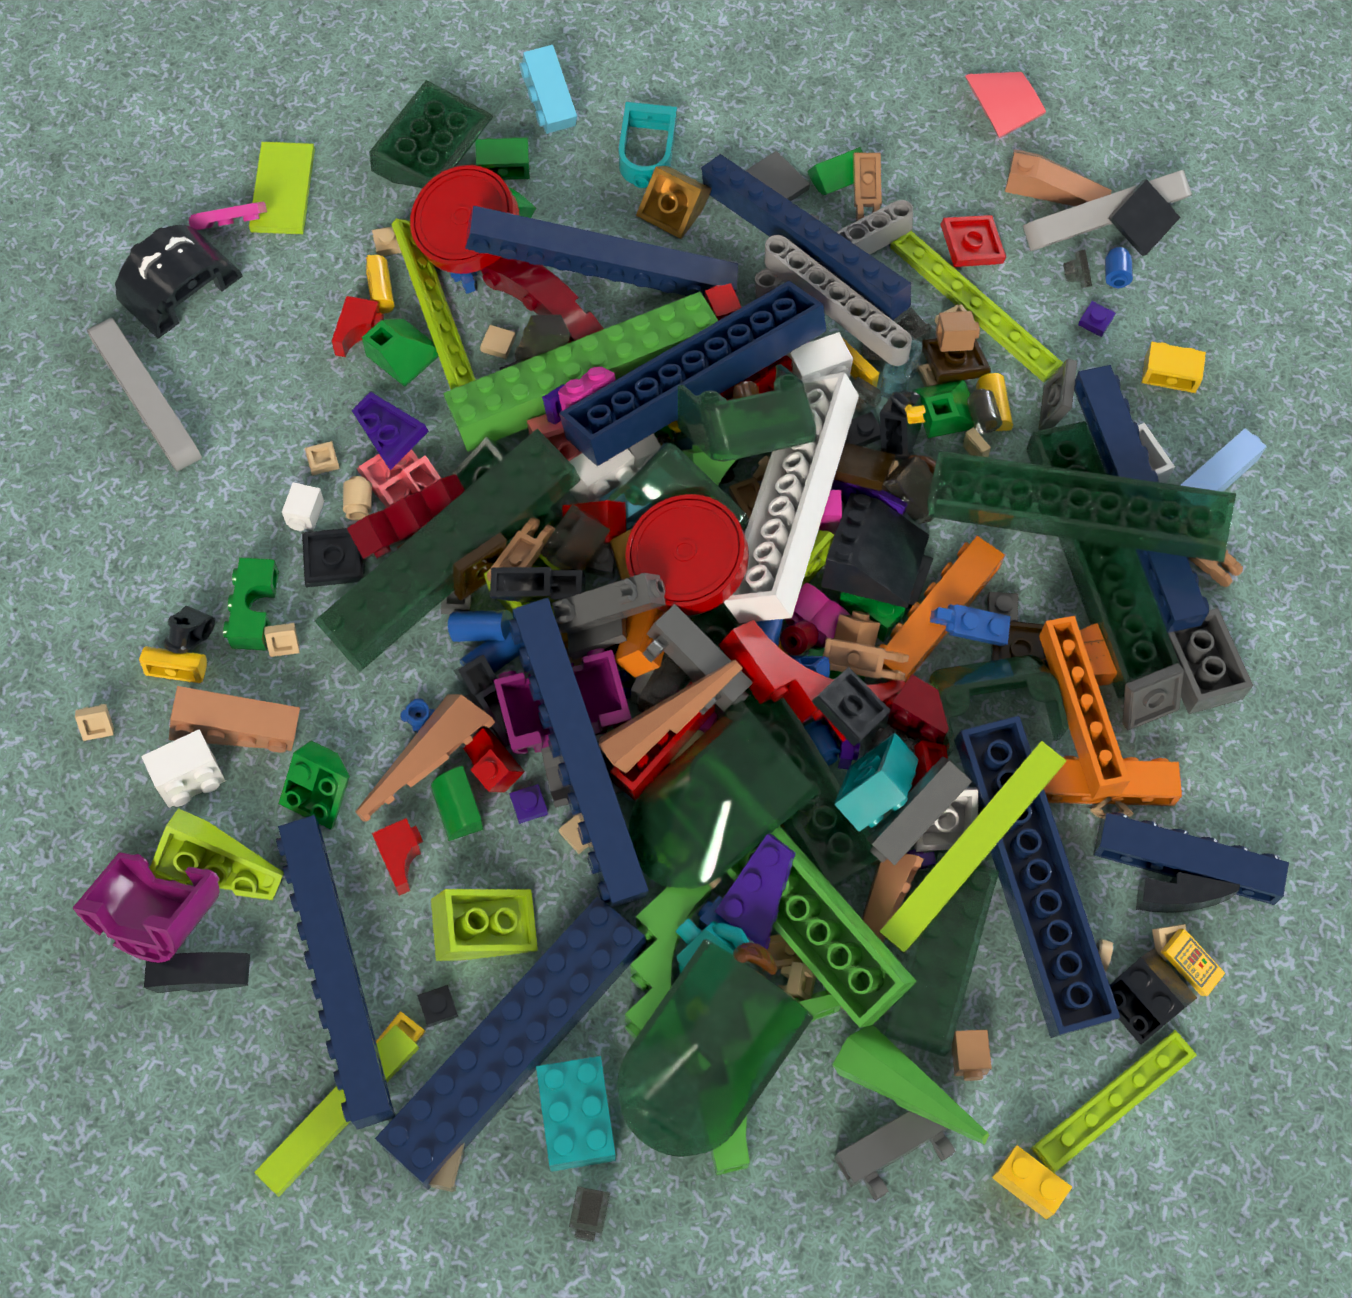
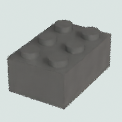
(1210, 665)

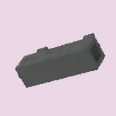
(609, 603)
(694, 655)
(924, 806)
(887, 1145)

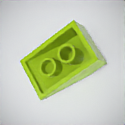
(483, 923)

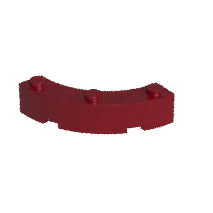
(541, 293)

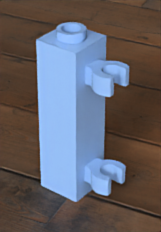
(1228, 463)

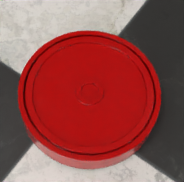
(443, 213)
(694, 550)

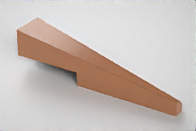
(637, 736)
(436, 740)
(888, 891)

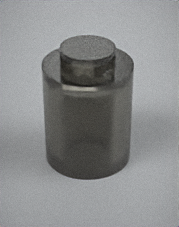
(984, 411)

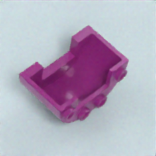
(599, 688)
(143, 912)

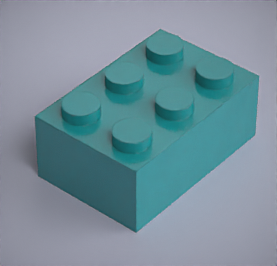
(877, 783)
(575, 1113)

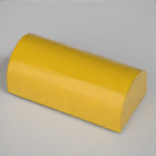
(379, 282)
(996, 383)
(171, 665)

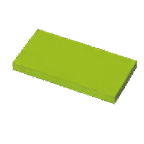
(284, 187)

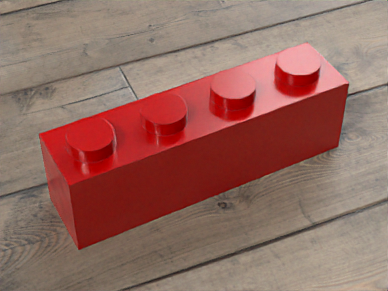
(657, 757)

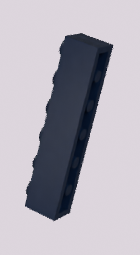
(1174, 851)

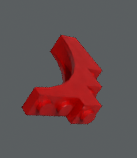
(780, 676)

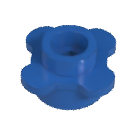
(409, 715)

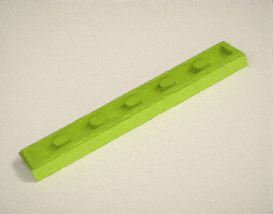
(1113, 1101)
(327, 1120)

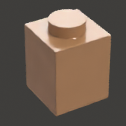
(957, 331)
(857, 628)
(971, 1054)

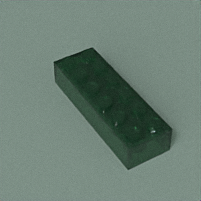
(942, 967)

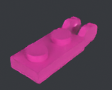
(225, 216)

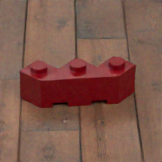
(403, 518)

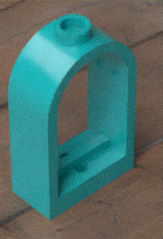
(649, 117)

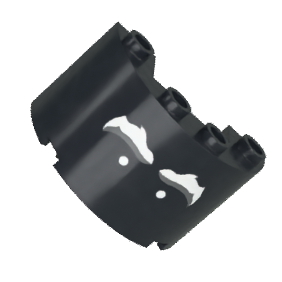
(167, 272)

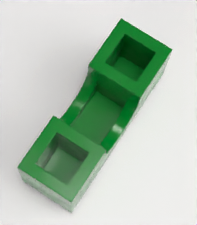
(252, 581)

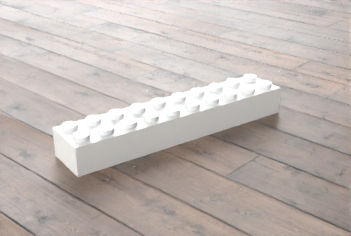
(792, 506)

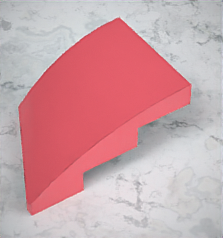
(1006, 99)
(405, 478)

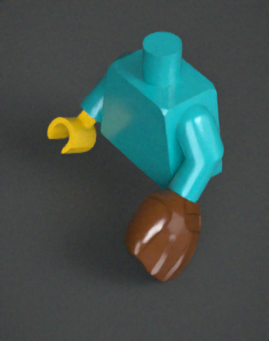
(728, 937)

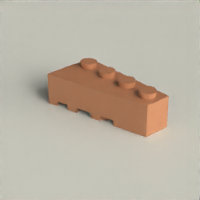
(233, 720)

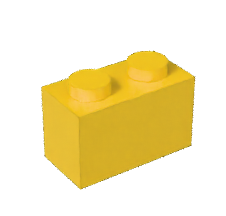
(1173, 367)
(1032, 1182)

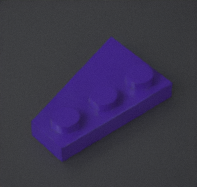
(388, 428)
(758, 890)

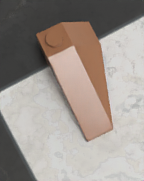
(1049, 181)

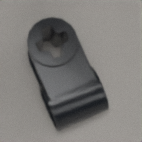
(188, 629)

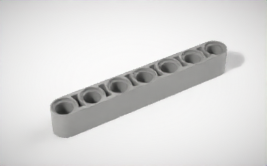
(1095, 213)
(867, 233)
(839, 300)
(144, 394)

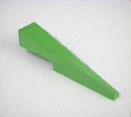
(881, 1067)

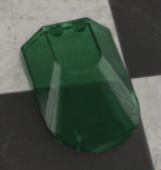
(716, 802)
(707, 1054)

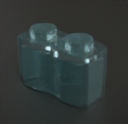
(898, 377)

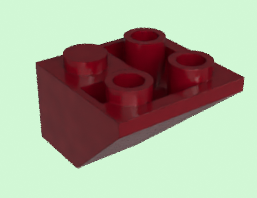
(919, 712)

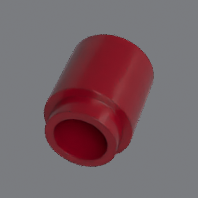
(799, 637)

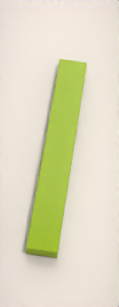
(435, 308)
(984, 310)
(972, 847)

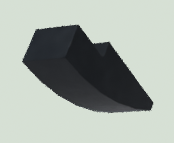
(535, 583)
(478, 682)
(1183, 893)
(198, 972)

